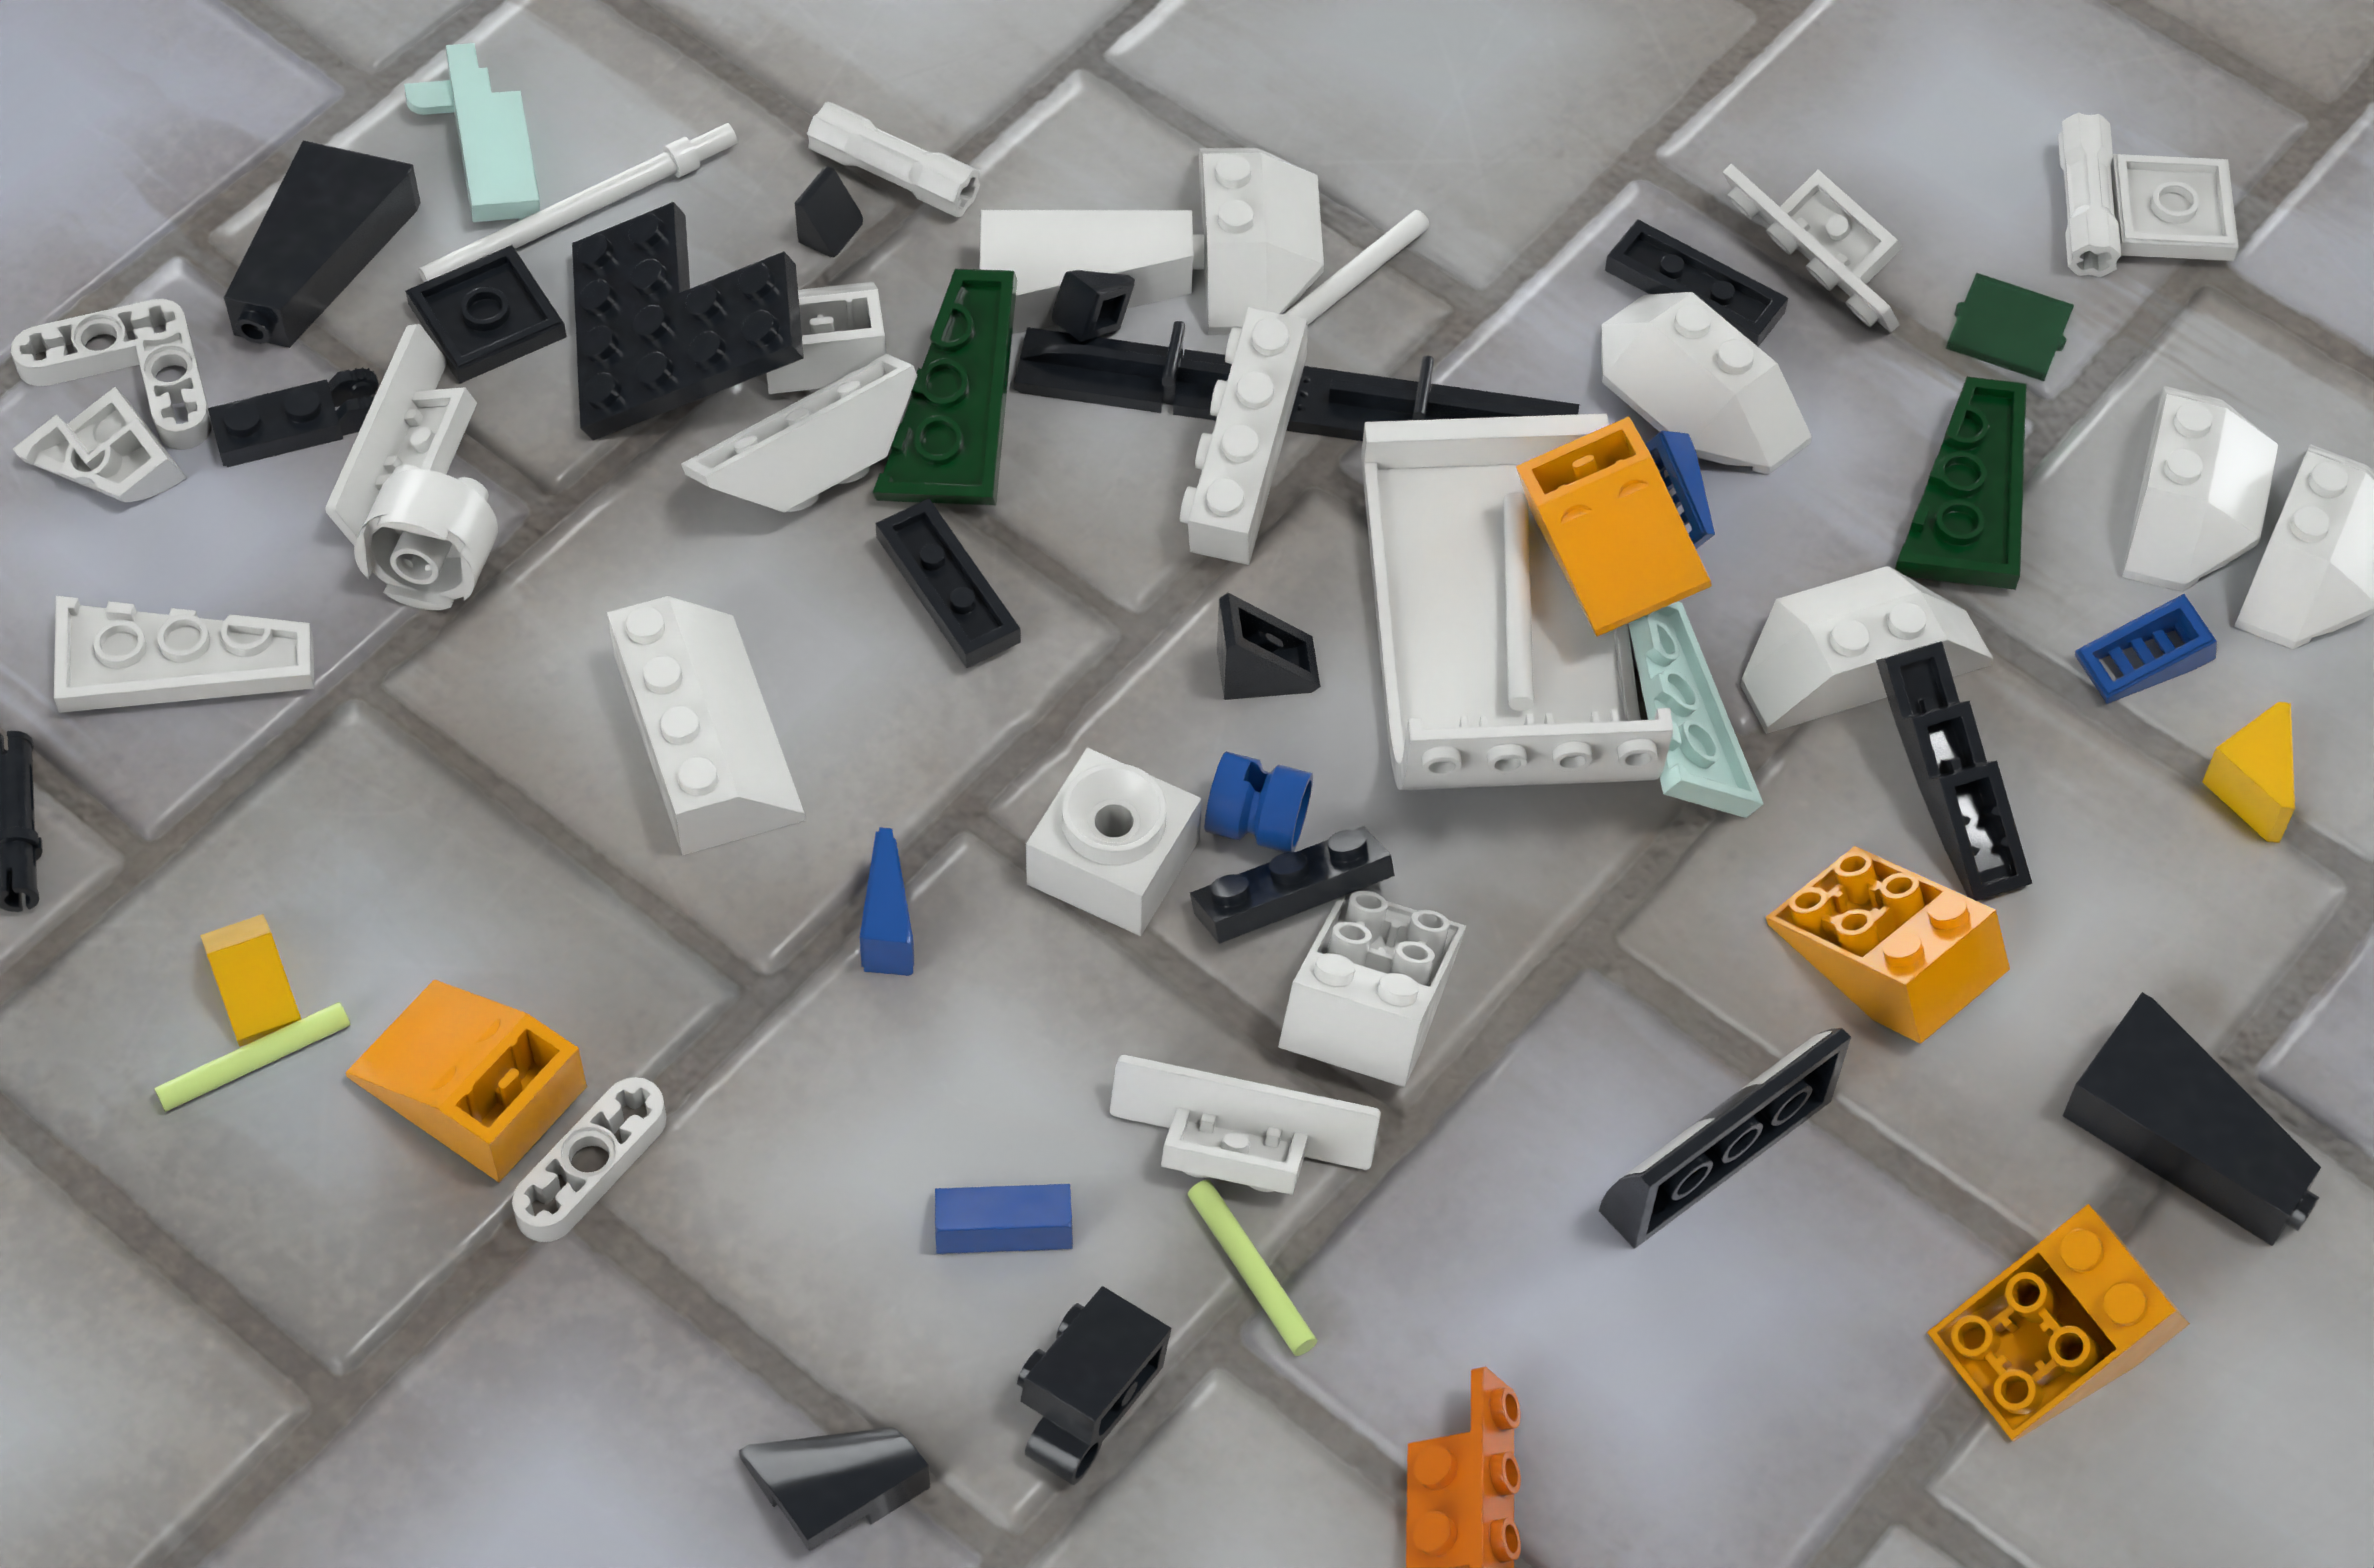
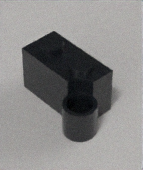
(1089, 1380)

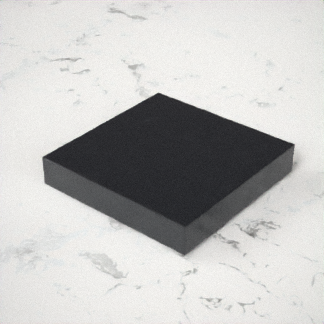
(486, 314)

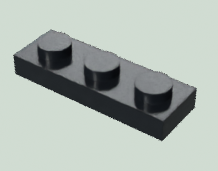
(1666, 265)
(948, 583)
(1291, 884)

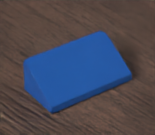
(1003, 1218)

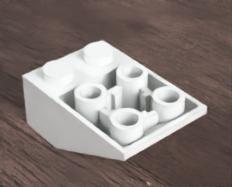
(1371, 986)

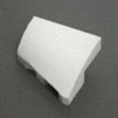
(104, 450)

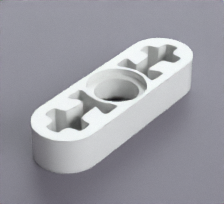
(590, 1130)

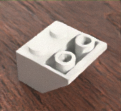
(839, 336)

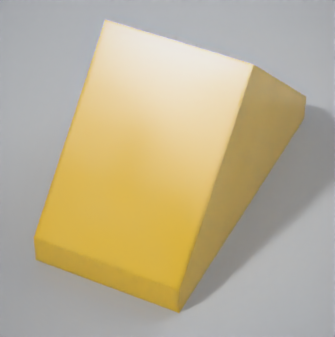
(2256, 772)
(251, 979)

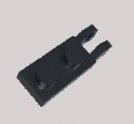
(293, 417)

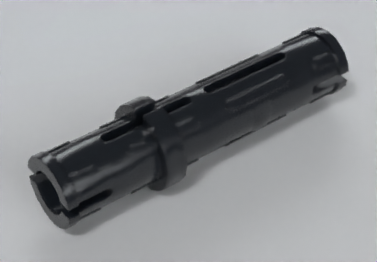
(18, 839)

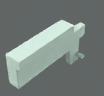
(490, 136)

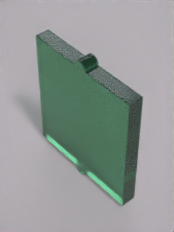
(2010, 326)

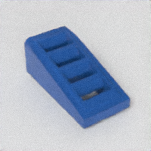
(1678, 456)
(2175, 615)
(886, 924)

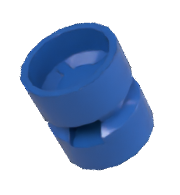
(1258, 802)

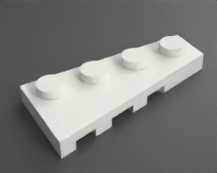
(152, 658)

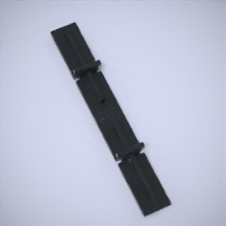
(1325, 403)

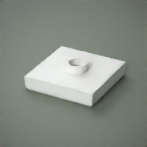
(2174, 207)

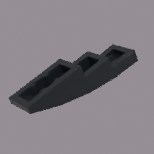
(1953, 772)

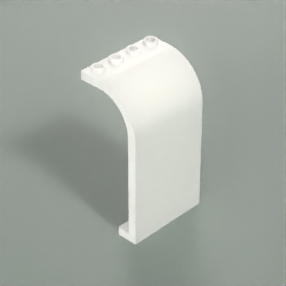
(1443, 627)

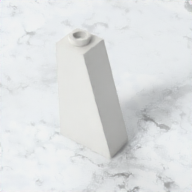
(1045, 244)

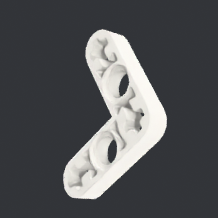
(149, 350)

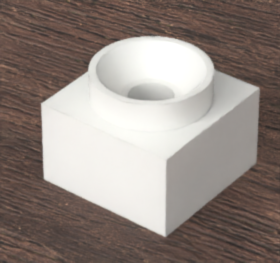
(1113, 841)

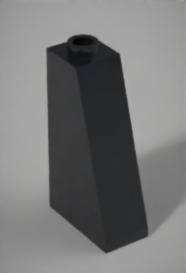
(316, 238)
(2193, 1124)

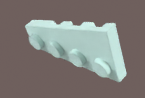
(1704, 753)

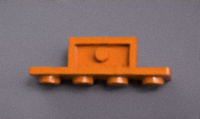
(1466, 1486)

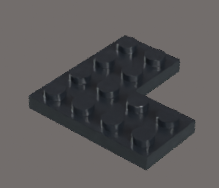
(655, 340)

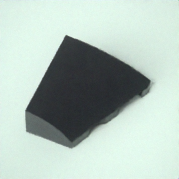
(837, 1478)

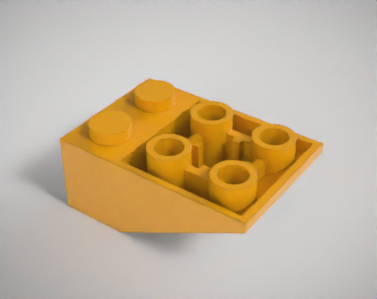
(1612, 526)
(1894, 941)
(473, 1075)
(2057, 1325)

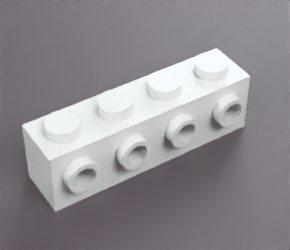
(1247, 435)

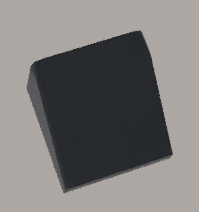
(827, 214)
(1092, 303)

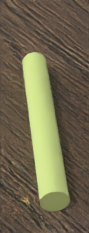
(252, 1056)
(1252, 1267)

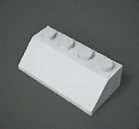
(703, 722)

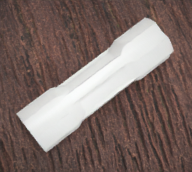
(928, 175)
(2092, 226)

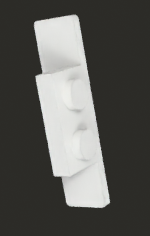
(1832, 232)
(404, 425)
(1240, 1126)

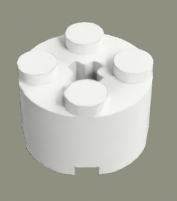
(427, 537)

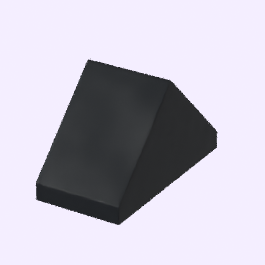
(1262, 653)

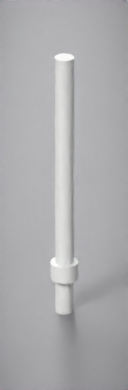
(677, 159)

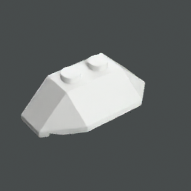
(1257, 233)
(1702, 378)
(813, 441)
(2198, 492)
(2318, 557)
(1826, 640)

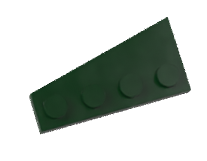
(958, 402)
(1973, 498)

